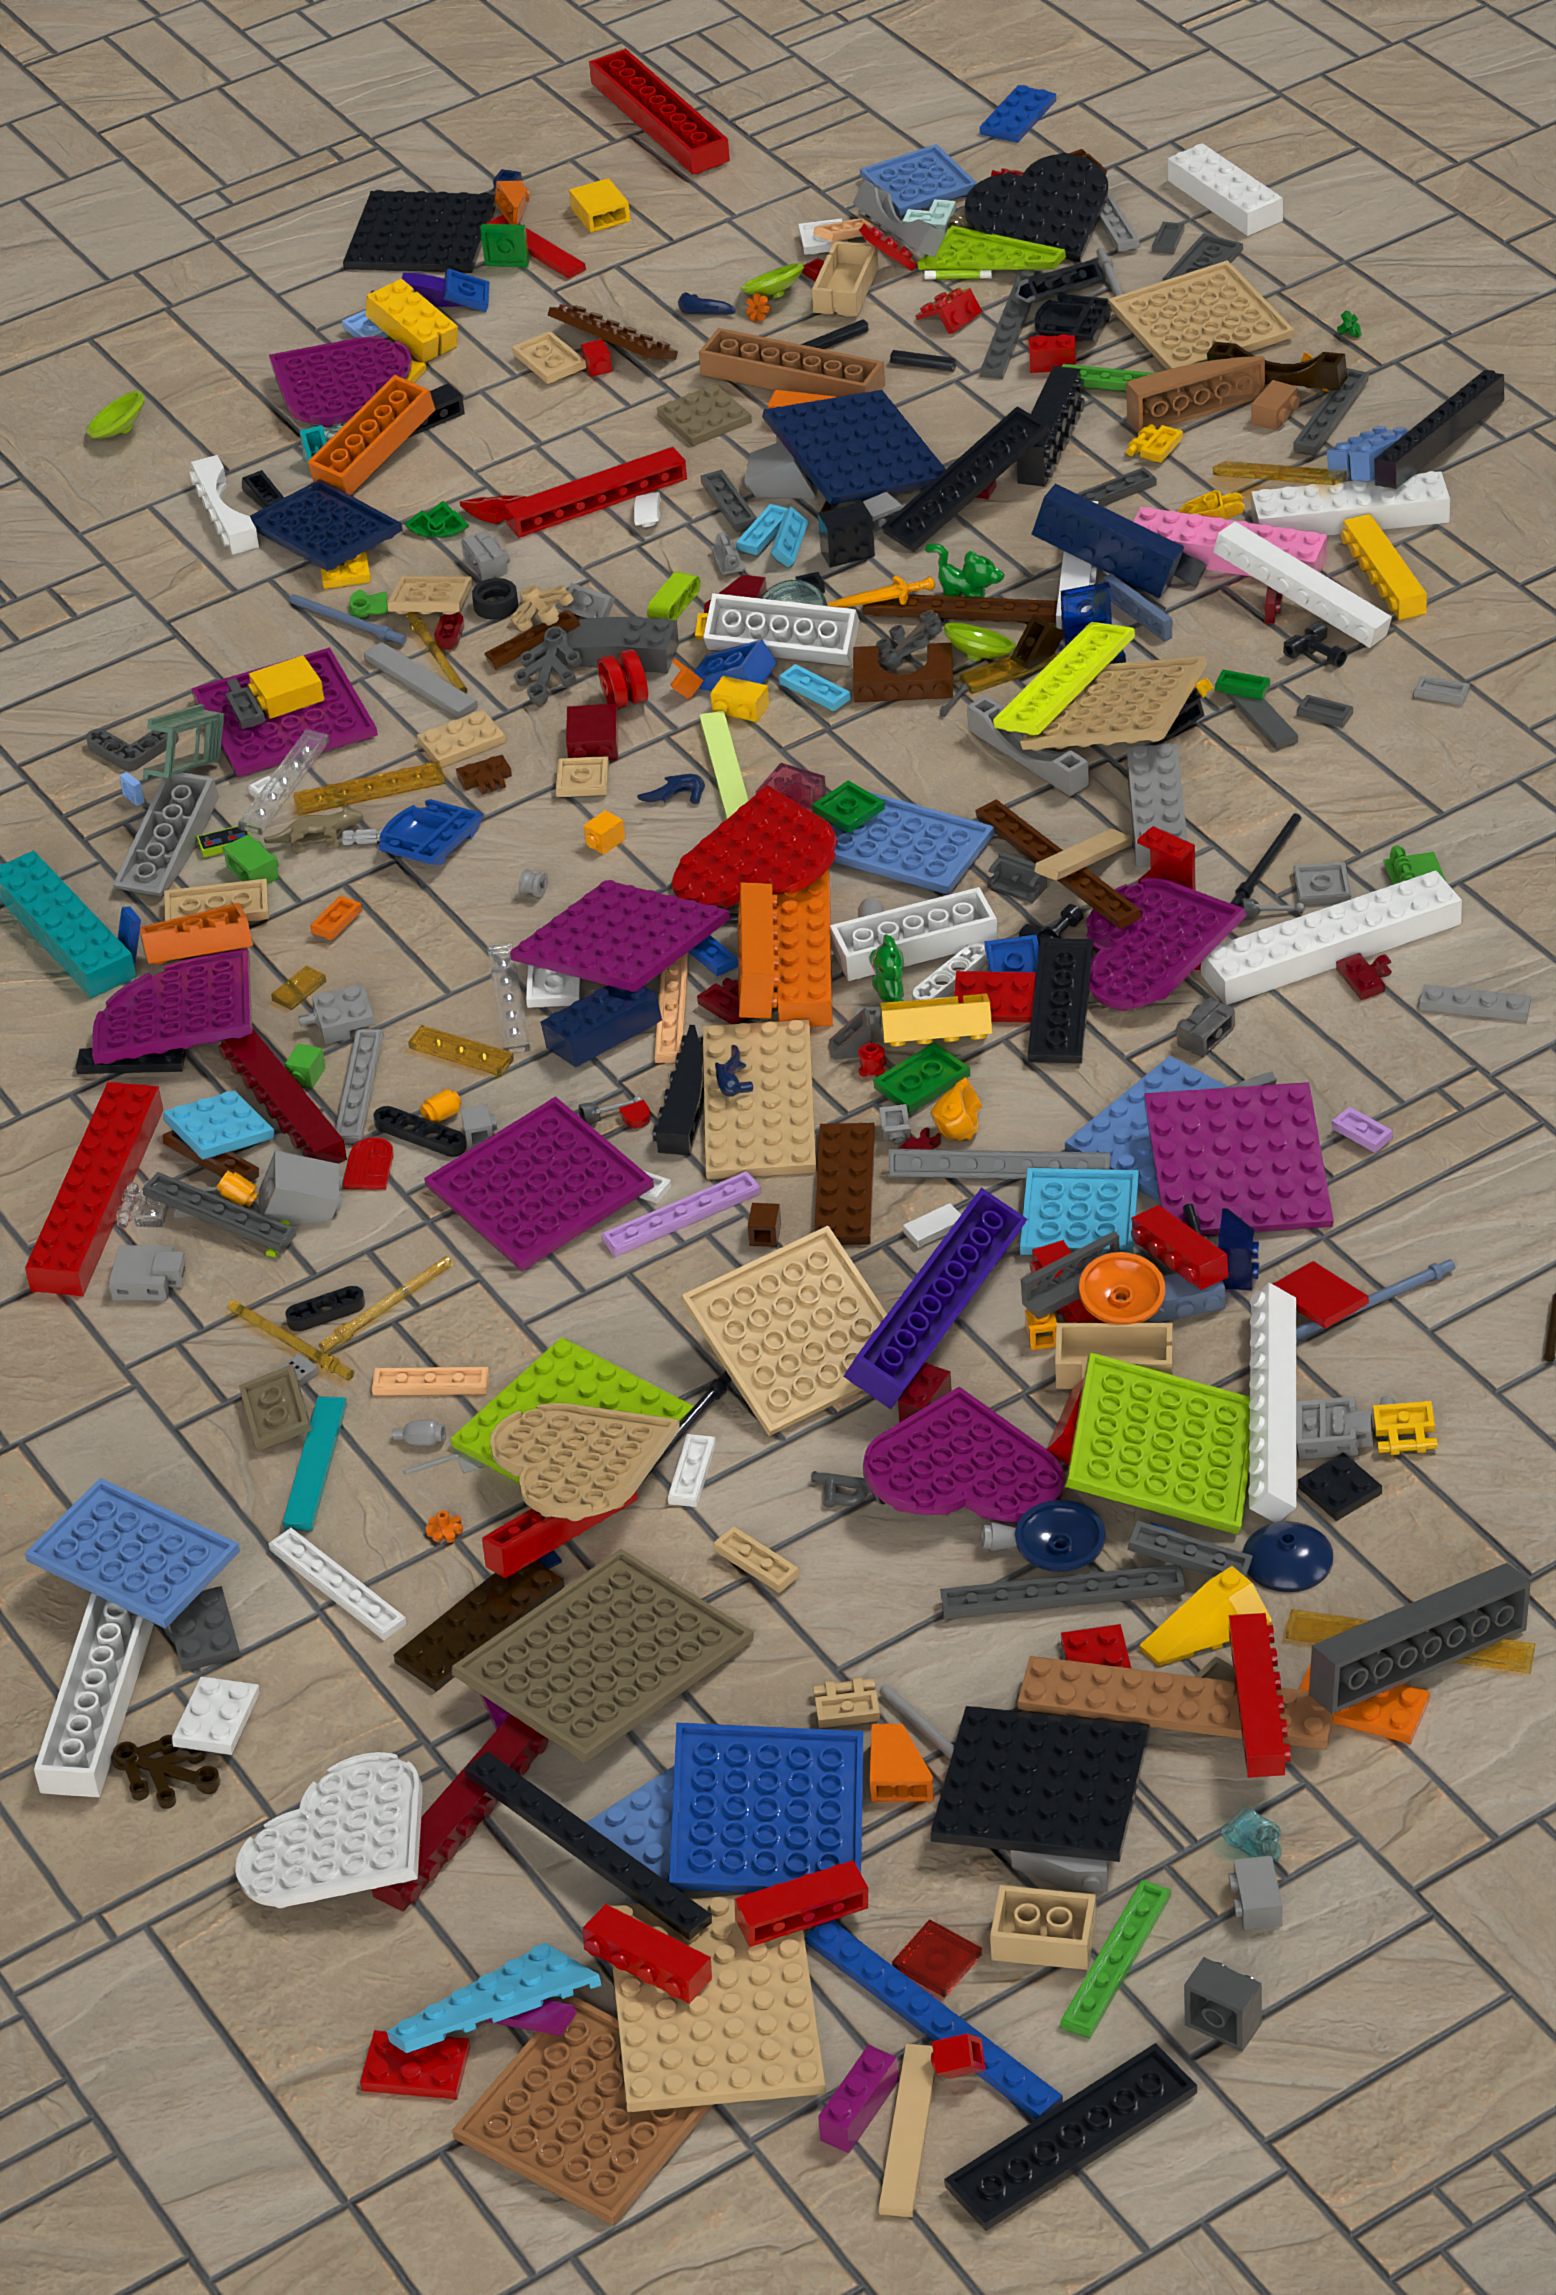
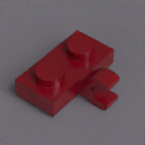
(1362, 977)

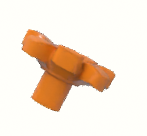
(757, 307)
(444, 1527)

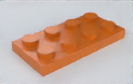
(1388, 1714)

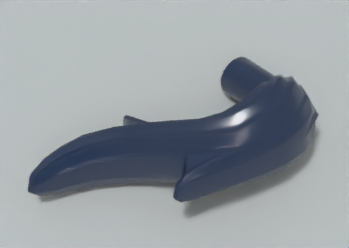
(693, 304)
(676, 784)
(725, 1075)

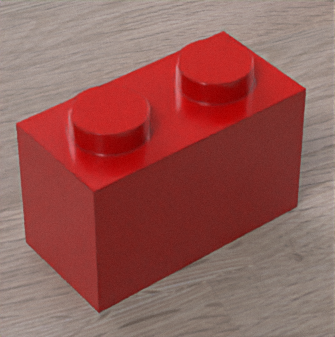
(1050, 352)

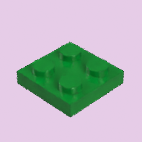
(505, 245)
(848, 806)

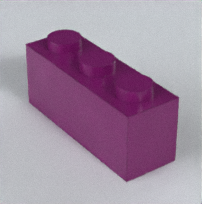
(858, 2098)

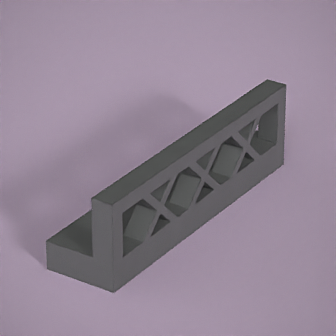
(1058, 1292)

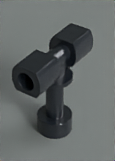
(1312, 642)
(1070, 915)

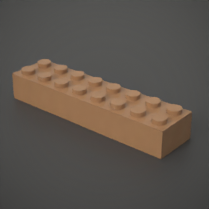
(787, 365)

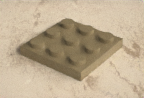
(704, 414)

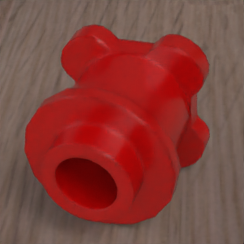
(871, 1060)

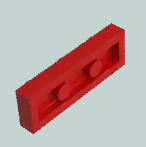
(888, 246)

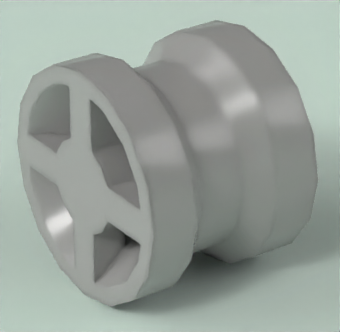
(533, 883)

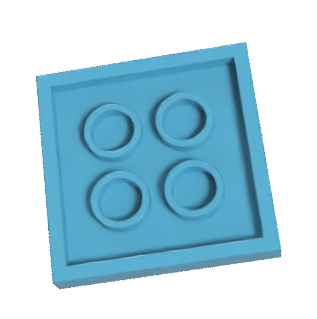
(218, 1124)

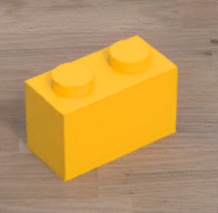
(740, 698)

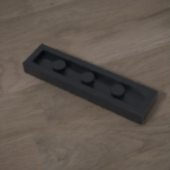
(166, 1062)

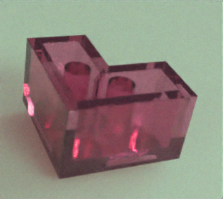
(797, 784)

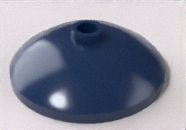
(1060, 1535)
(1289, 1556)

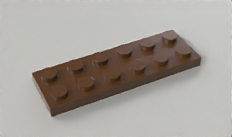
(612, 332)
(845, 1181)

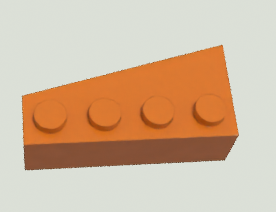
(196, 934)

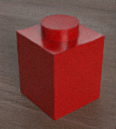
(596, 357)
(958, 2056)

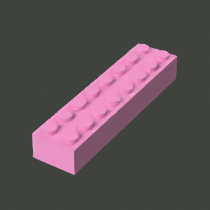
(1200, 533)

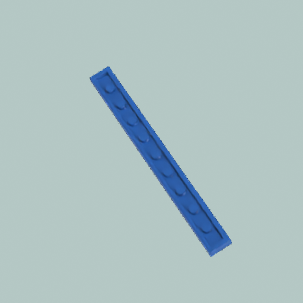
(930, 2015)

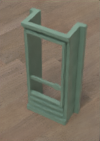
(182, 721)

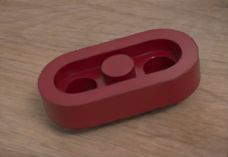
(449, 630)

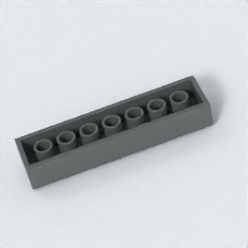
(1419, 1638)

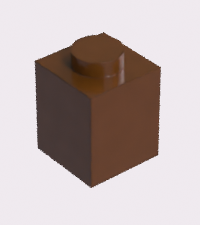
(764, 1224)

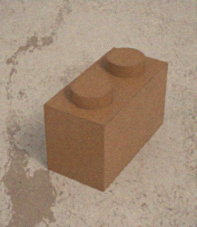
(1274, 405)

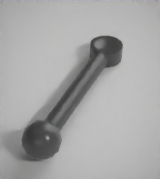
(962, 689)

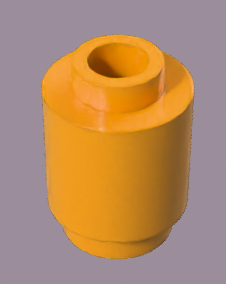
(441, 1106)
(237, 1189)

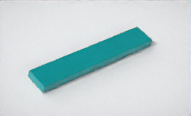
(314, 1463)

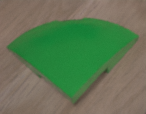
(438, 522)

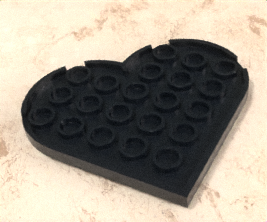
(1047, 205)

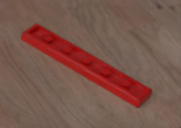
(548, 253)

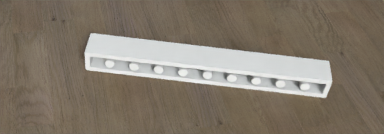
(1272, 1403)

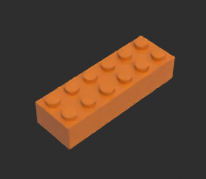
(372, 434)
(757, 950)

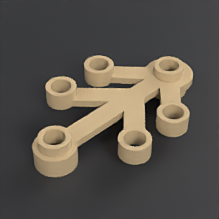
(547, 612)

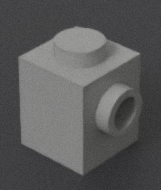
(477, 1124)

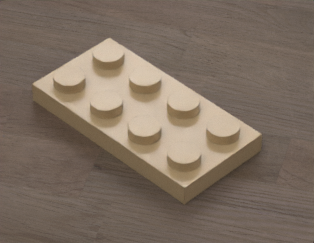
(250, 894)

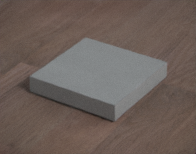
(1322, 883)

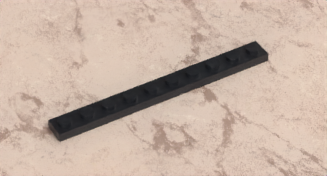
(589, 1846)

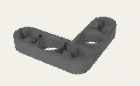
(127, 756)

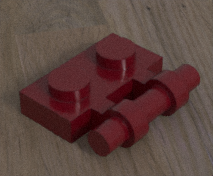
(722, 1001)

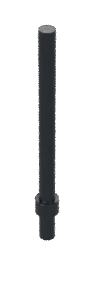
(1246, 889)
(713, 1391)

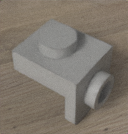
(895, 1123)

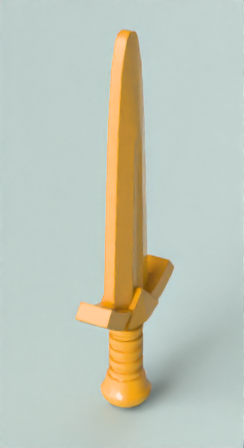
(897, 590)

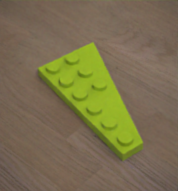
(980, 251)

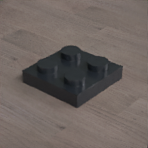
(1340, 1486)

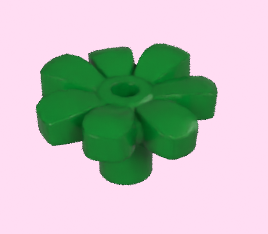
(1349, 324)

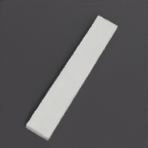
(337, 1584)

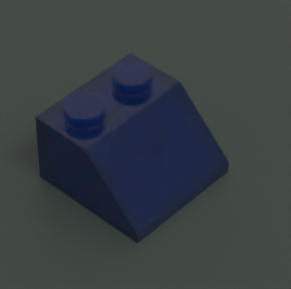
(1238, 1242)

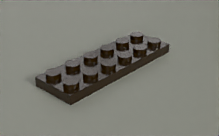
(475, 1621)

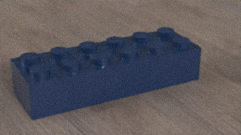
(1107, 540)

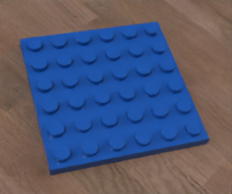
(763, 1805)

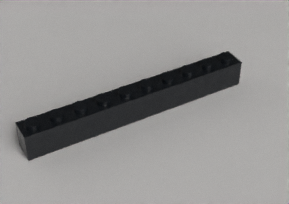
(1439, 430)

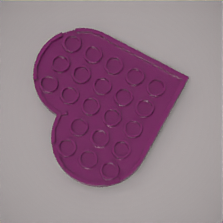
(337, 378)
(1159, 949)
(961, 1457)

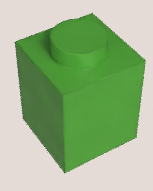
(306, 1065)

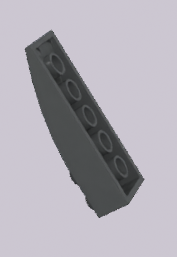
(650, 638)

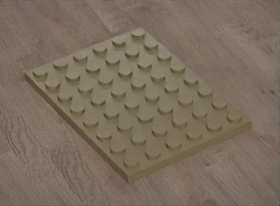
(602, 1655)

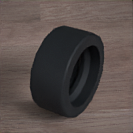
(493, 588)

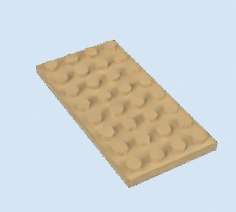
(773, 1124)

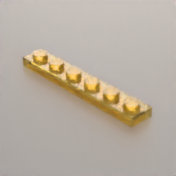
(368, 788)

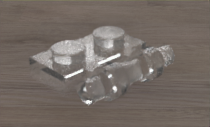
(146, 1214)

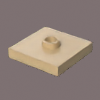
(582, 776)

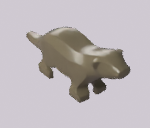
(317, 829)

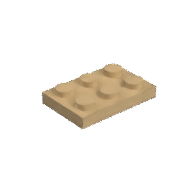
(549, 357)
(461, 738)

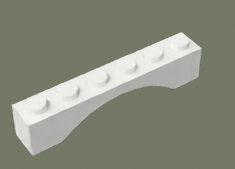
(235, 528)

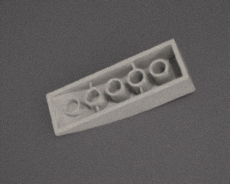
(168, 833)

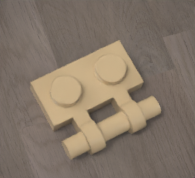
(846, 1702)

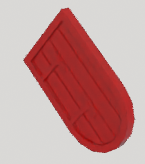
(369, 1164)

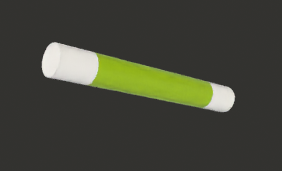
(958, 274)

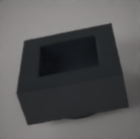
(813, 578)

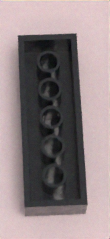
(1059, 408)

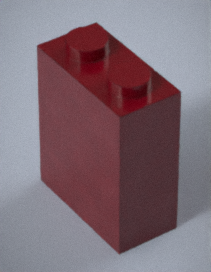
(592, 731)

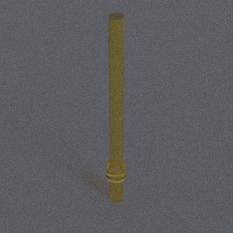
(419, 627)
(345, 1331)
(327, 1361)

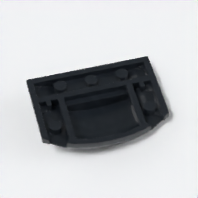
(1073, 316)

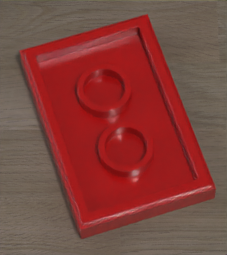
(1322, 1294)

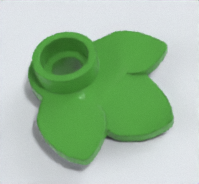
(363, 605)

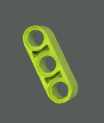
(674, 596)

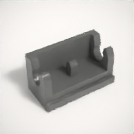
(1016, 878)

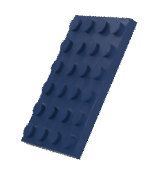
(324, 525)

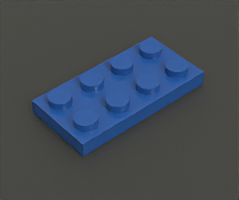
(1018, 113)

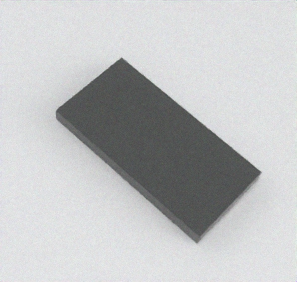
(1204, 253)

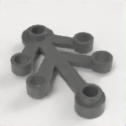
(554, 639)
(915, 640)

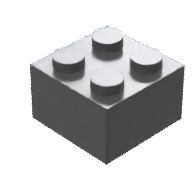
(1223, 2003)

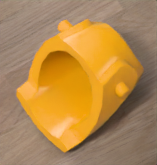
(957, 1111)

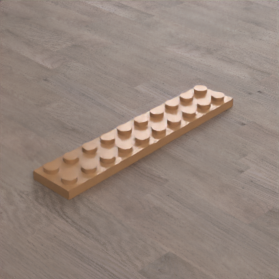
(1159, 1700)

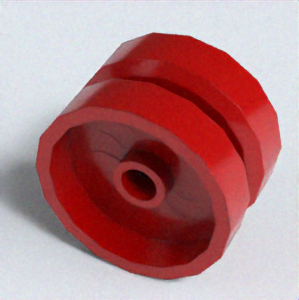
(622, 679)

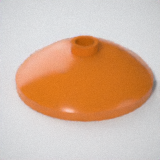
(1126, 1278)

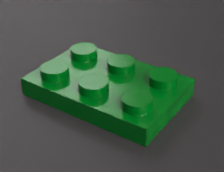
(921, 1077)

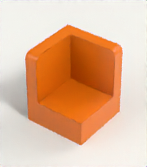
(686, 680)

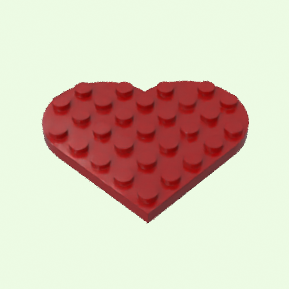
(760, 843)

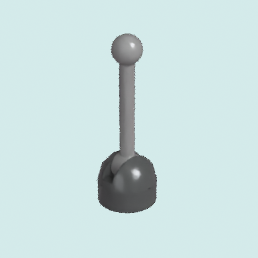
(1253, 908)
(591, 1112)

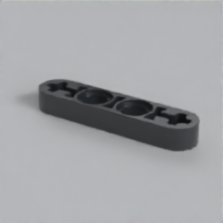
(392, 1120)

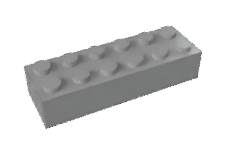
(1155, 794)

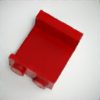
(1169, 857)

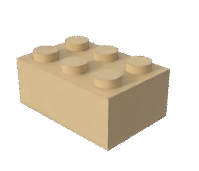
(1043, 1927)

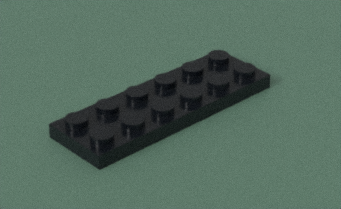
(1060, 1000)

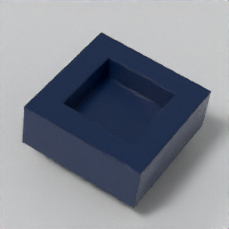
(507, 175)

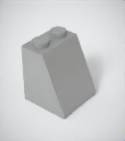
(776, 474)
(300, 1189)

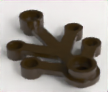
(128, 1757)

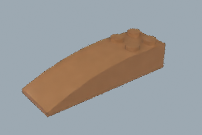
(1193, 391)

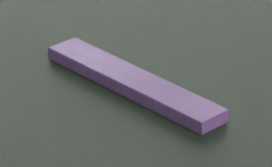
(680, 1213)

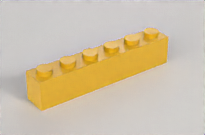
(1384, 566)

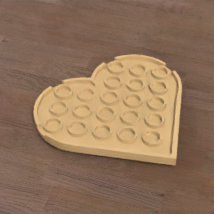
(579, 1456)

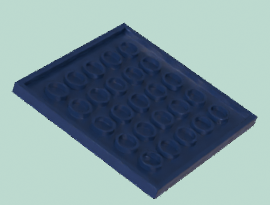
(855, 446)

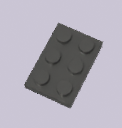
(205, 1632)

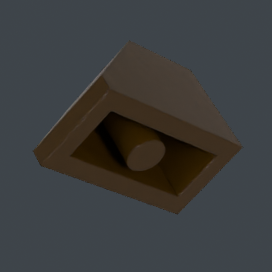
(1037, 643)

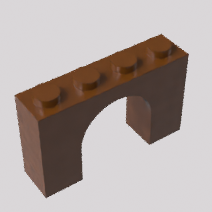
(876, 685)

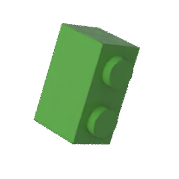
(250, 860)

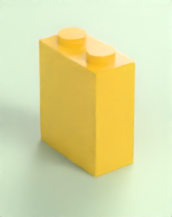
(599, 205)
(286, 687)

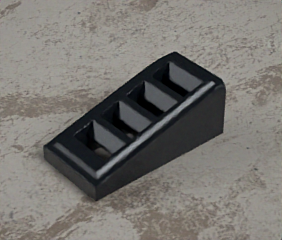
(260, 480)

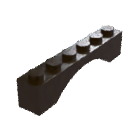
(1323, 371)

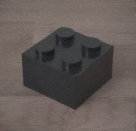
(846, 534)

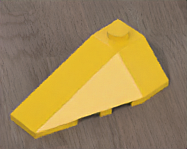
(1204, 1618)

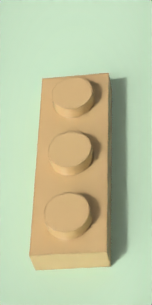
(756, 1559)

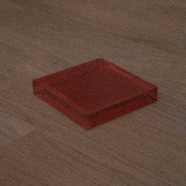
(937, 1958)

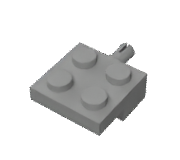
(339, 1013)

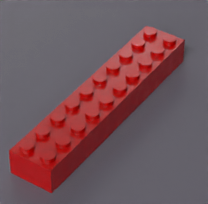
(659, 111)
(94, 1189)

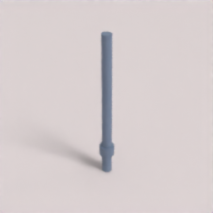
(383, 632)

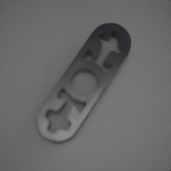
(331, 1299)

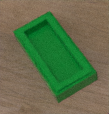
(1242, 684)

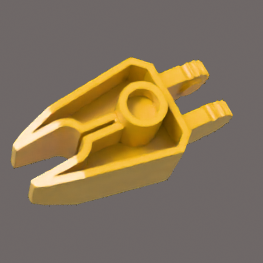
(1215, 505)

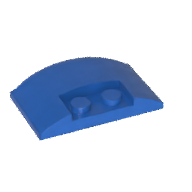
(429, 832)

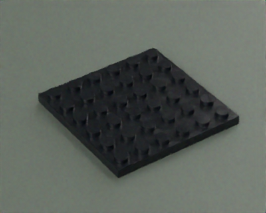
(420, 231)
(1041, 1783)

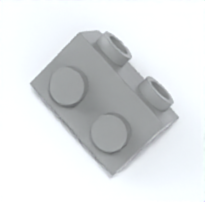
(588, 602)

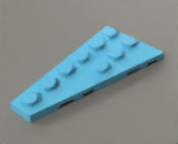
(498, 1995)

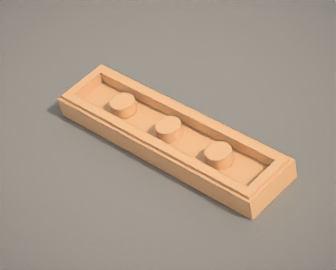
(841, 230)
(430, 1381)

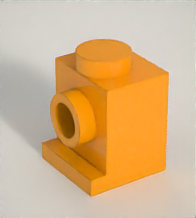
(1035, 1326)

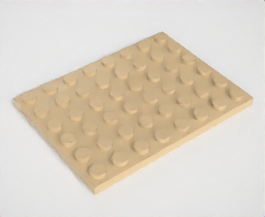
(740, 2036)

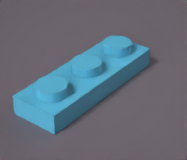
(761, 530)
(789, 537)
(814, 687)

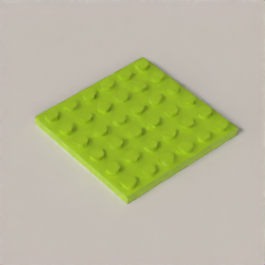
(570, 1377)
(1161, 1443)

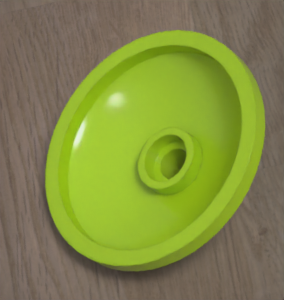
(774, 281)
(117, 416)
(978, 641)

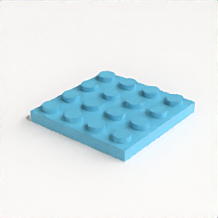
(1078, 1207)

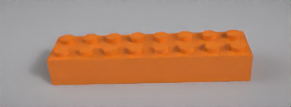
(805, 954)

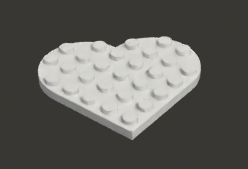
(346, 1837)

